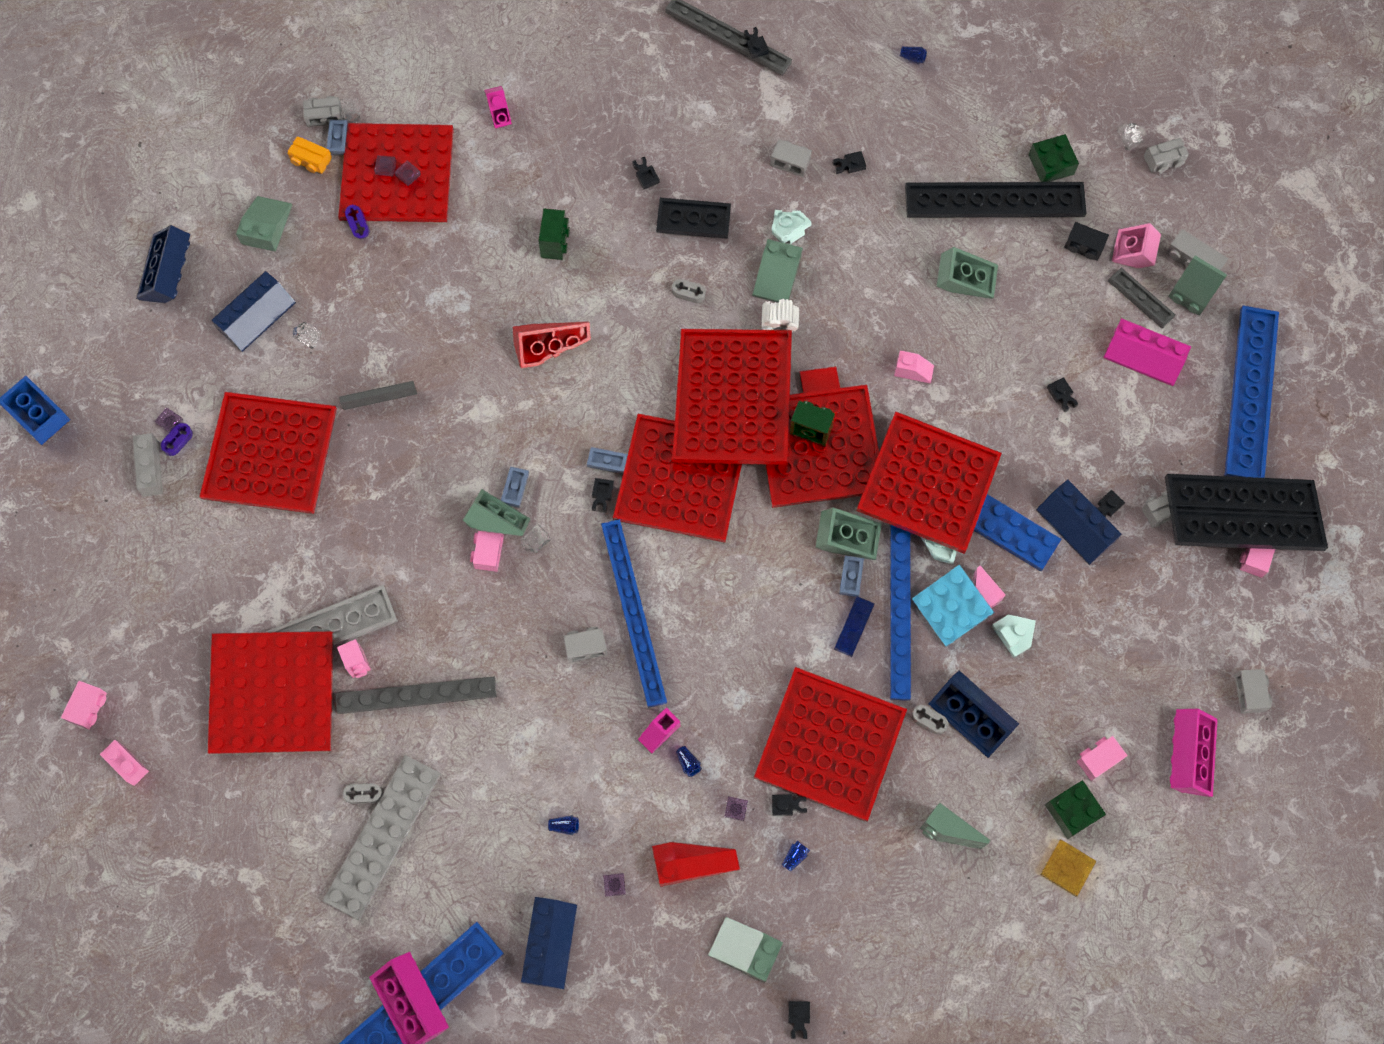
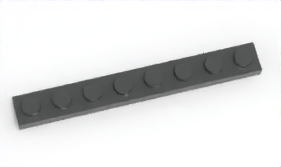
(725, 34)
(416, 695)

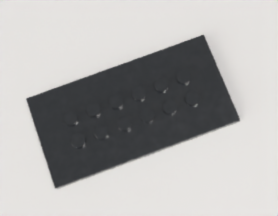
(1245, 512)

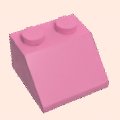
(1137, 246)

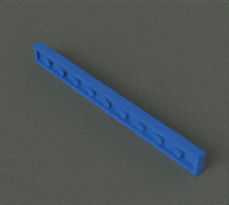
(634, 614)
(900, 615)

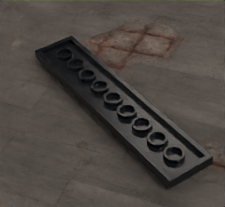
(994, 199)

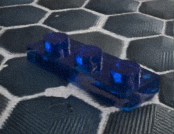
(854, 626)

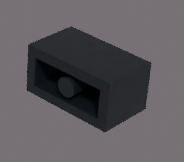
(1086, 241)

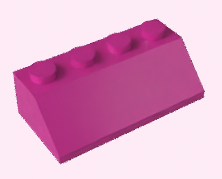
(1147, 352)
(1193, 752)
(408, 1000)

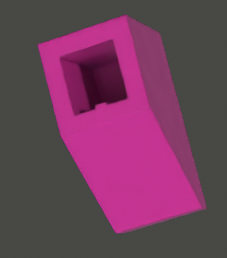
(498, 106)
(659, 730)

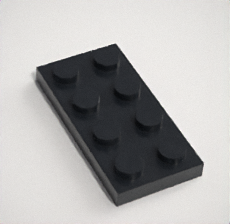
(693, 218)

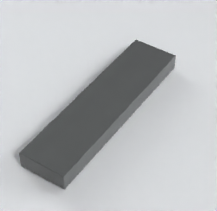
(1141, 298)
(378, 395)

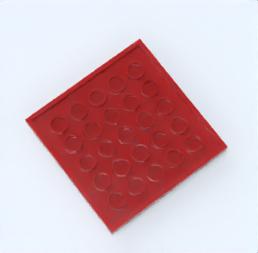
(387, 196)
(268, 452)
(831, 470)
(929, 482)
(671, 495)
(270, 692)
(830, 744)

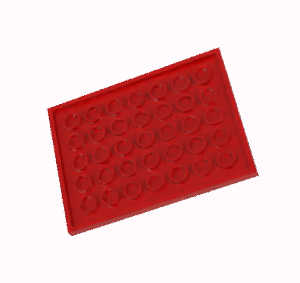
(733, 397)

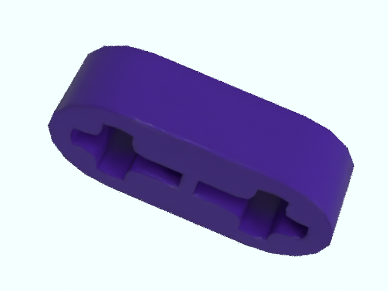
(353, 223)
(176, 439)

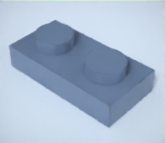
(337, 136)
(607, 460)
(515, 486)
(851, 576)

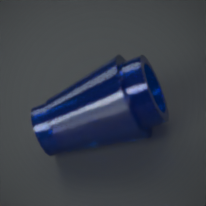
(914, 54)
(689, 763)
(564, 825)
(795, 856)

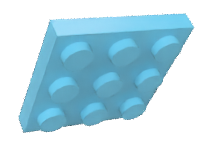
(953, 605)

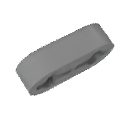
(688, 291)
(932, 715)
(362, 788)

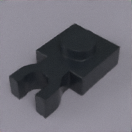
(755, 44)
(852, 162)
(645, 175)
(1062, 392)
(601, 492)
(1110, 503)
(784, 805)
(799, 1015)

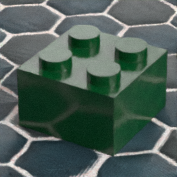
(1053, 158)
(553, 234)
(812, 422)
(1075, 809)

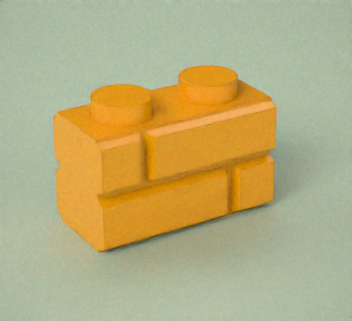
(309, 155)

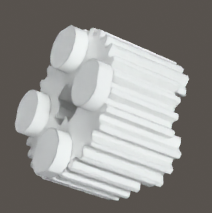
(780, 315)

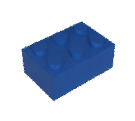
(33, 410)

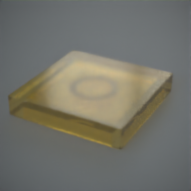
(1068, 868)

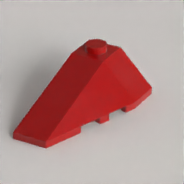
(543, 341)
(689, 862)

